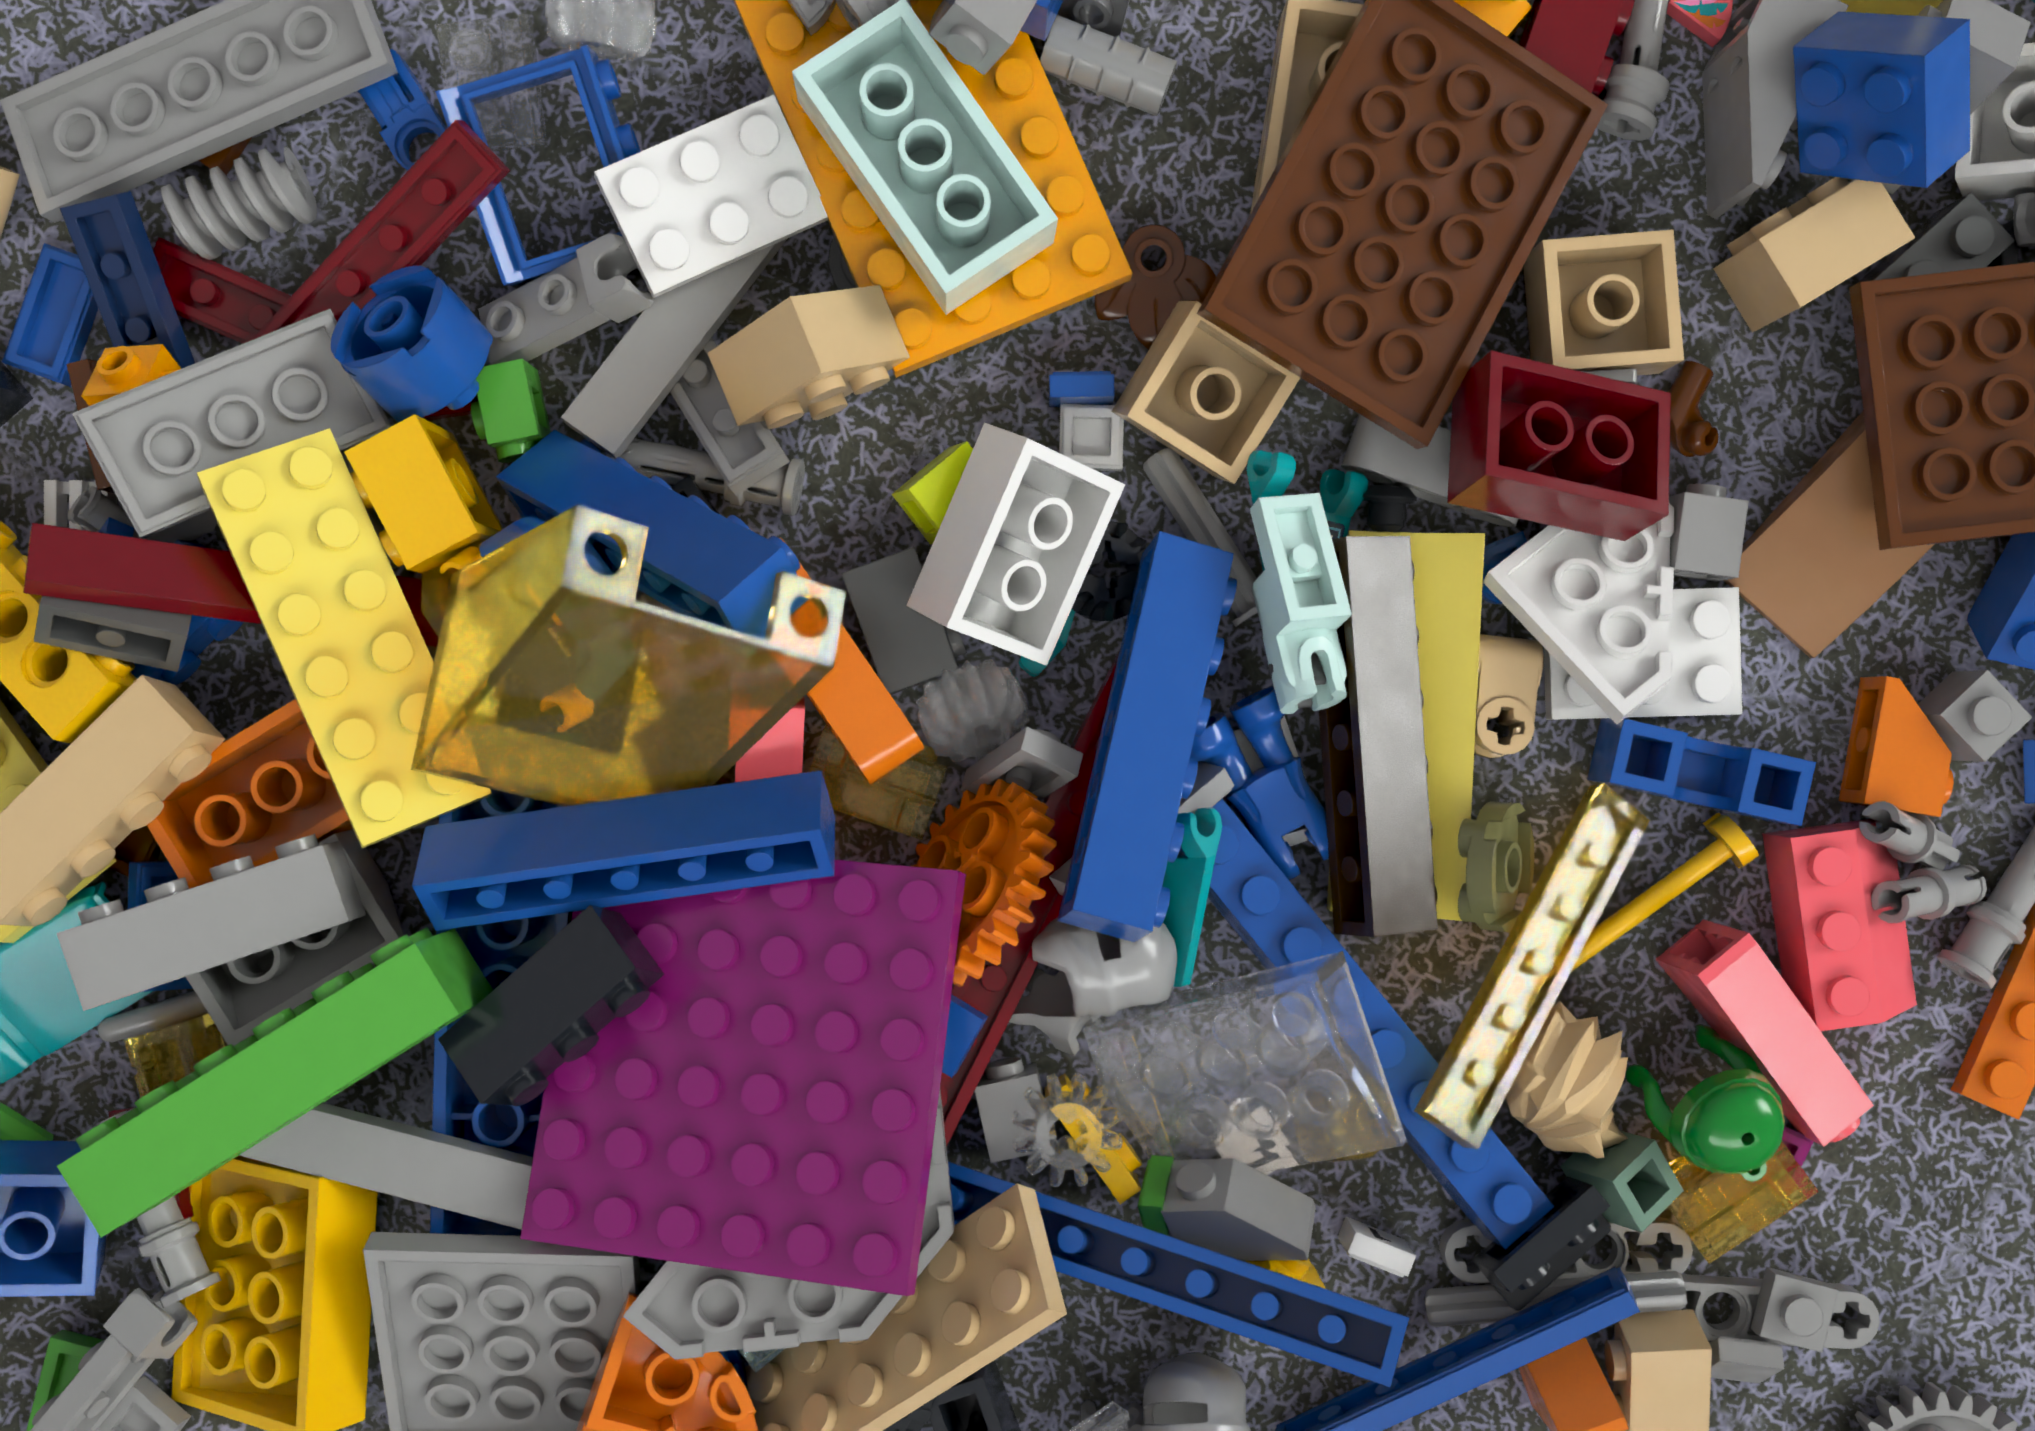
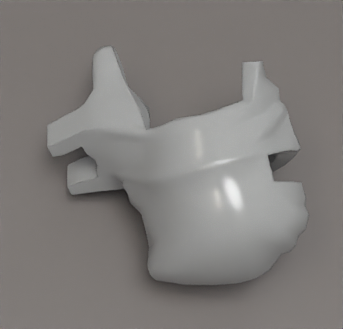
(1094, 979)
(1194, 1395)

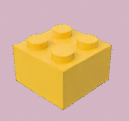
(421, 494)

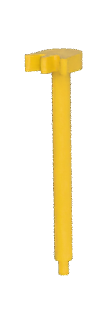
(1730, 843)

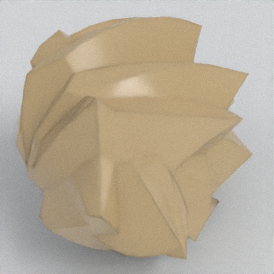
(1570, 1085)

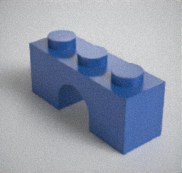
(1701, 771)

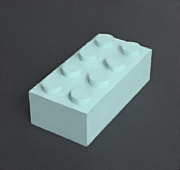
(925, 156)

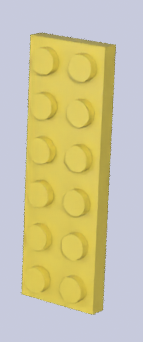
(336, 627)

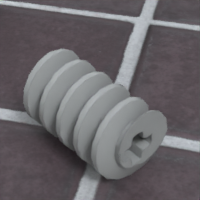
(241, 206)

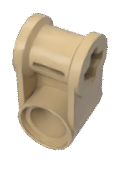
(1508, 690)

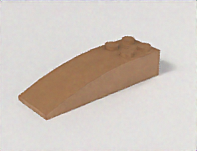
(1819, 552)

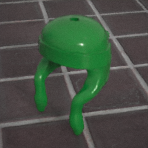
(1726, 1120)

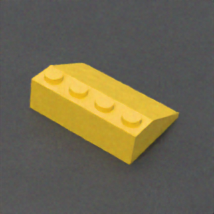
(292, 1317)

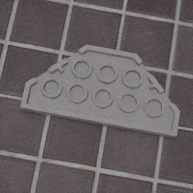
(716, 1309)

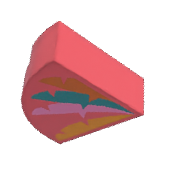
(1702, 17)

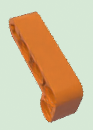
(863, 712)

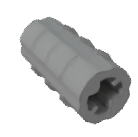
(1107, 65)

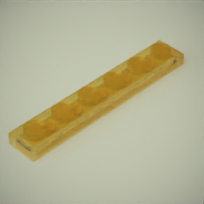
(1532, 967)

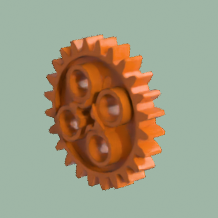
(1001, 849)

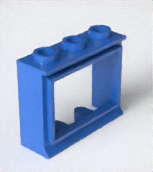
(614, 142)

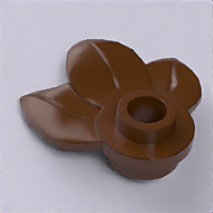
(1154, 293)

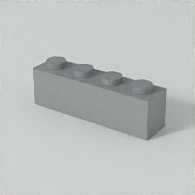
(211, 923)

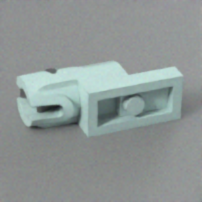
(1300, 602)

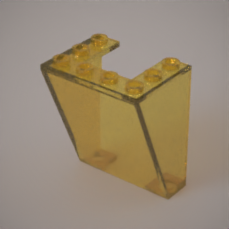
(585, 695)

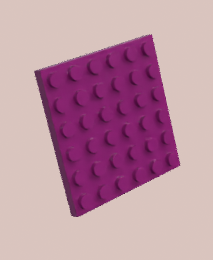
(768, 1086)

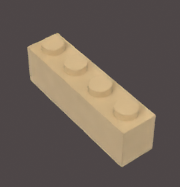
(97, 796)

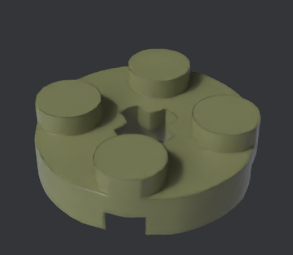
(1497, 865)

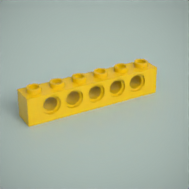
(36, 673)

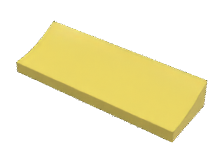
(1449, 625)

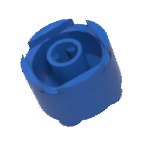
(413, 345)

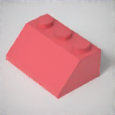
(1830, 941)

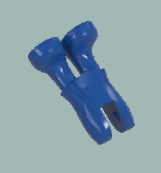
(1274, 796)

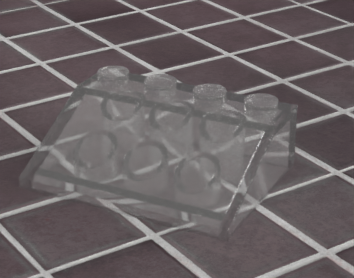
(1251, 1070)

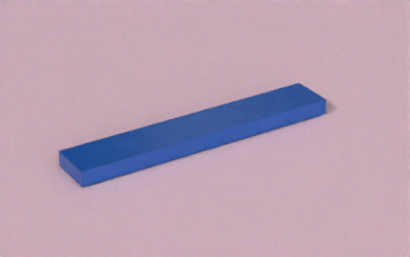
(1476, 1358)

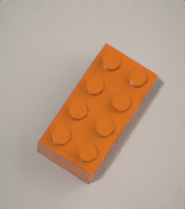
(250, 798)

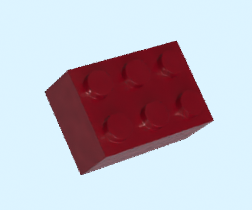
(1560, 447)

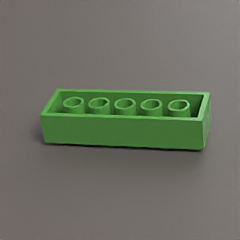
(273, 1076)

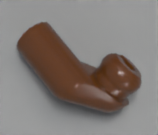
(1688, 430)

